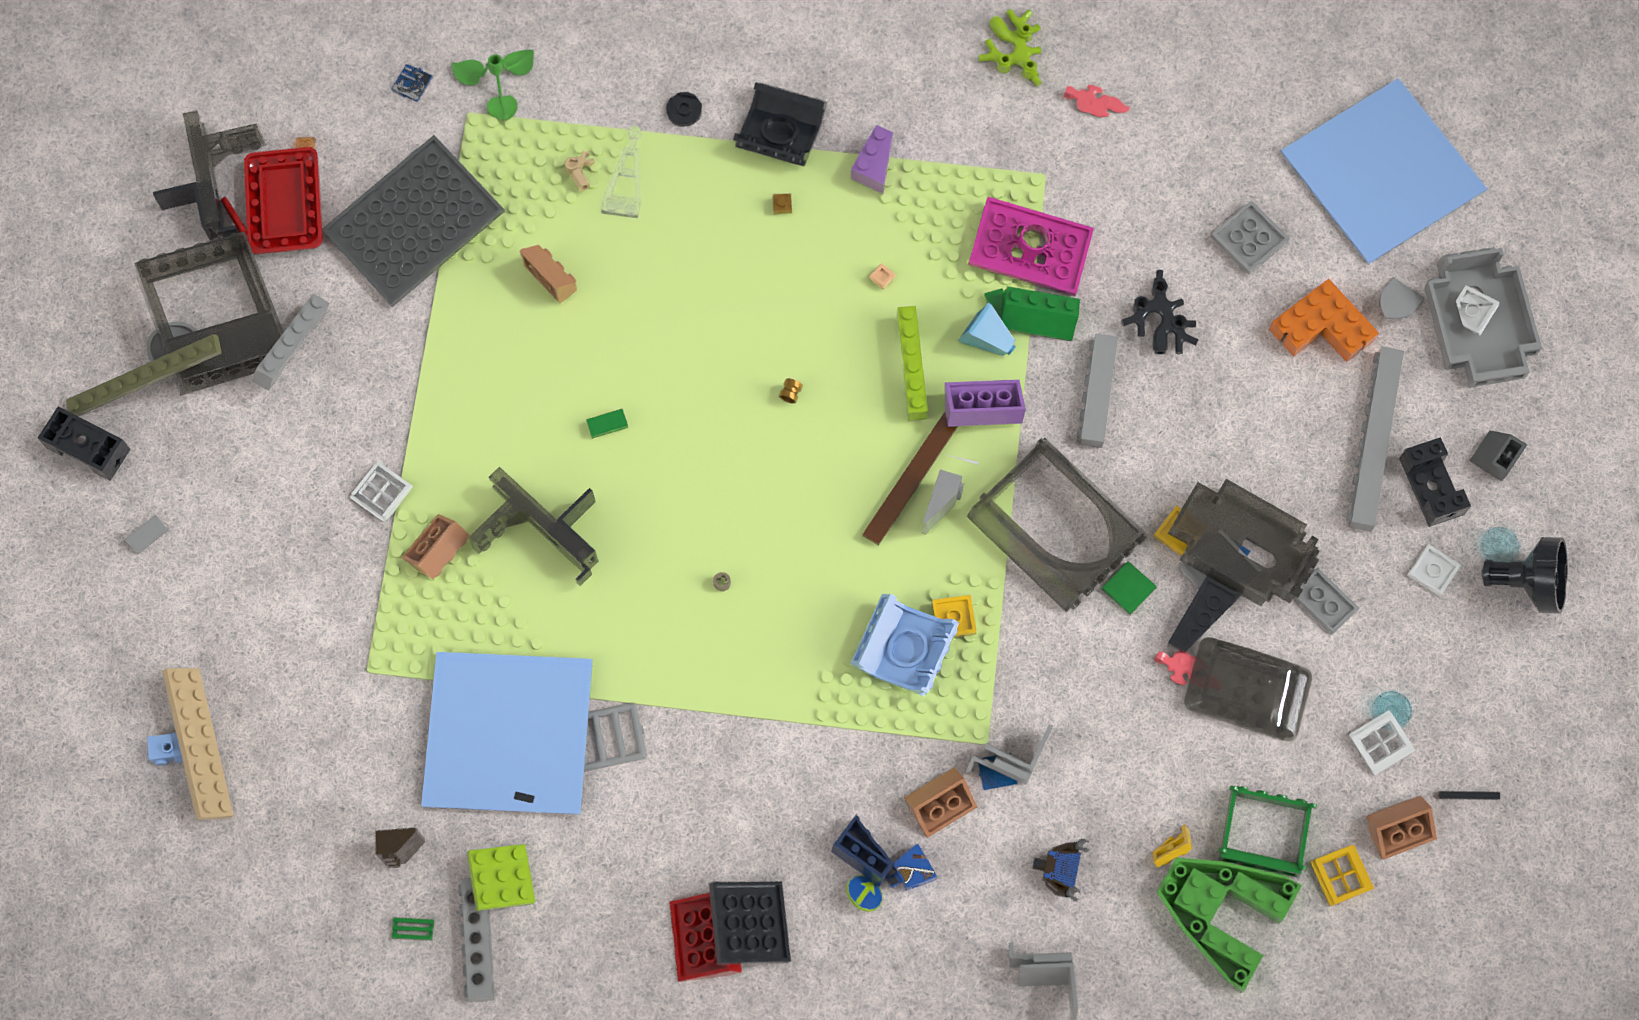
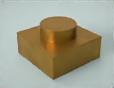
(782, 203)

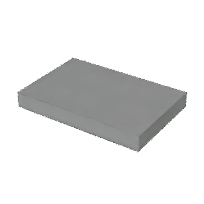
(1326, 602)

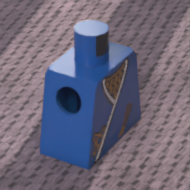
(912, 870)

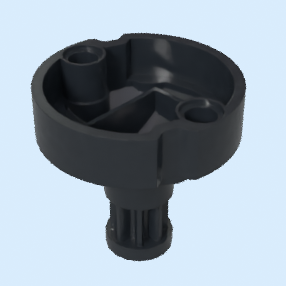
(1540, 574)

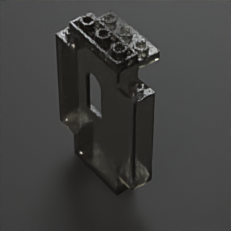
(1218, 525)

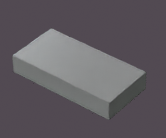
(146, 534)

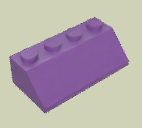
(984, 403)

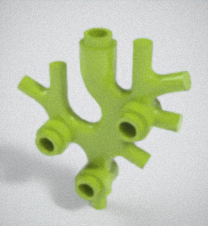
(1018, 38)

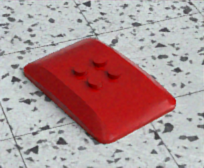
(283, 200)

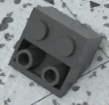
(1498, 453)

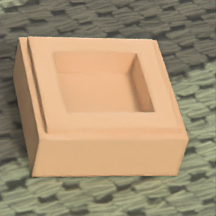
(882, 276)

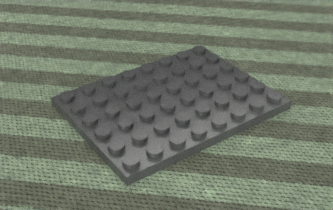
(413, 220)

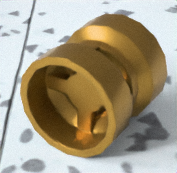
(790, 391)

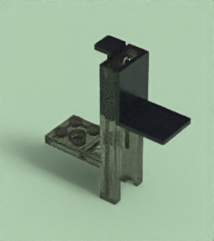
(205, 188)
(523, 508)

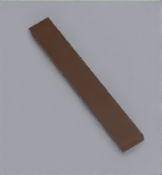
(909, 481)

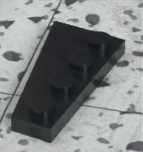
(1205, 609)

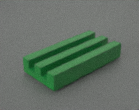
(430, 929)

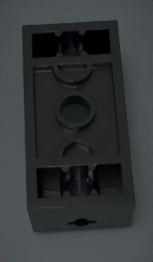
(99, 451)
(1425, 464)

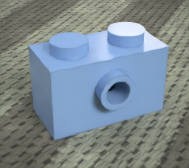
(164, 749)

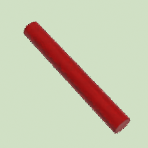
(233, 215)

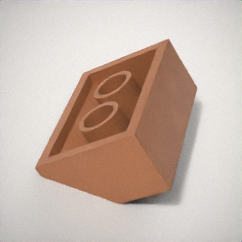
(548, 272)
(436, 546)
(940, 802)
(1402, 827)

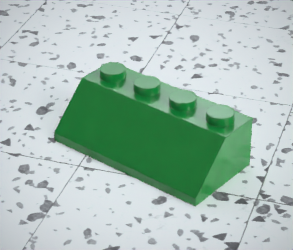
(1039, 313)

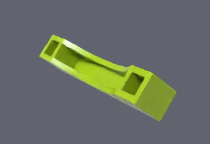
(912, 363)

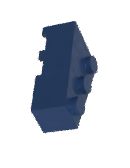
(862, 852)

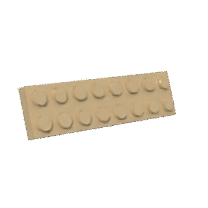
(197, 743)

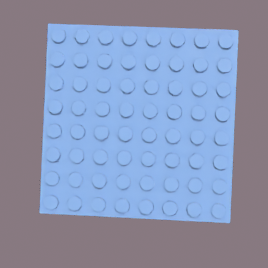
(1383, 170)
(505, 730)

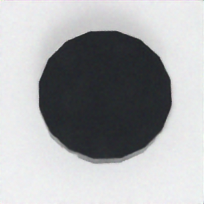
(684, 109)

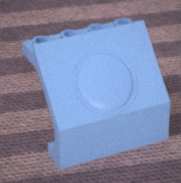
(904, 645)

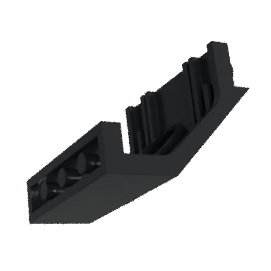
(781, 124)

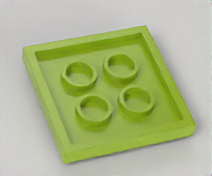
(500, 877)

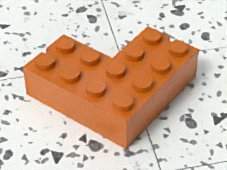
(1327, 314)

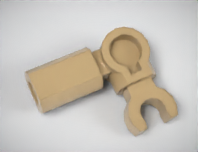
(573, 167)

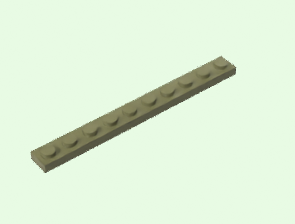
(144, 375)

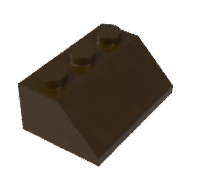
(397, 845)

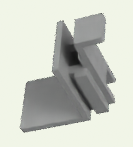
(1010, 764)
(1046, 970)

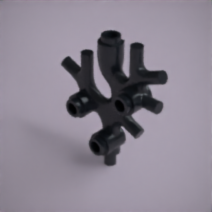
(1165, 309)

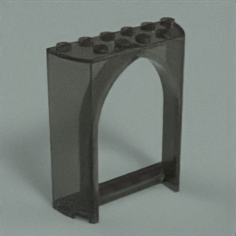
(1060, 579)

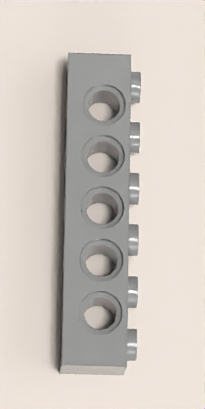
(485, 990)

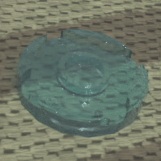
(1494, 549)
(1396, 703)

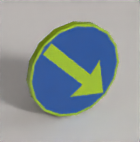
(864, 893)

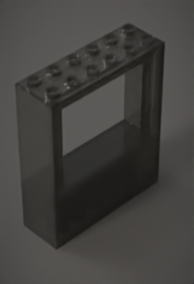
(242, 340)

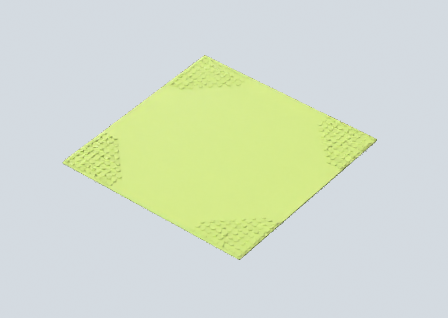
(692, 333)

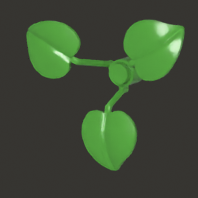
(470, 71)

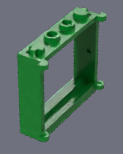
(1259, 861)

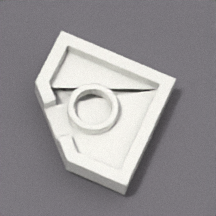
(1475, 309)

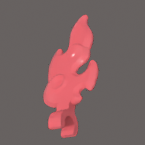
(1097, 106)
(1179, 664)

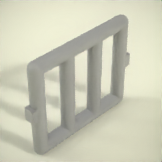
(622, 758)

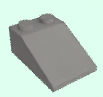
(944, 497)

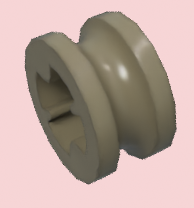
(718, 576)

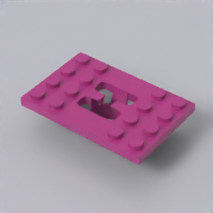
(1063, 256)

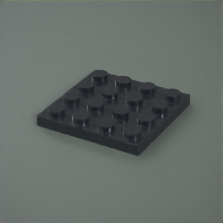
(749, 922)

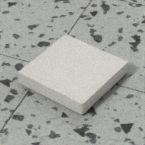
(1434, 570)

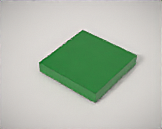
(1129, 588)

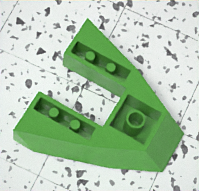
(1196, 890)

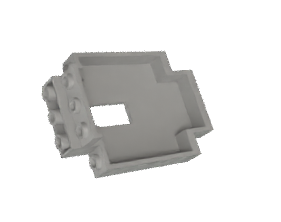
(1510, 333)

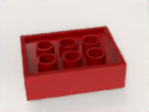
(695, 940)

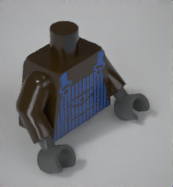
(1061, 868)

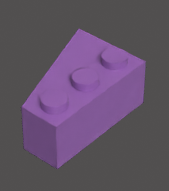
(873, 160)

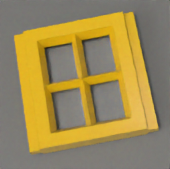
(1342, 875)

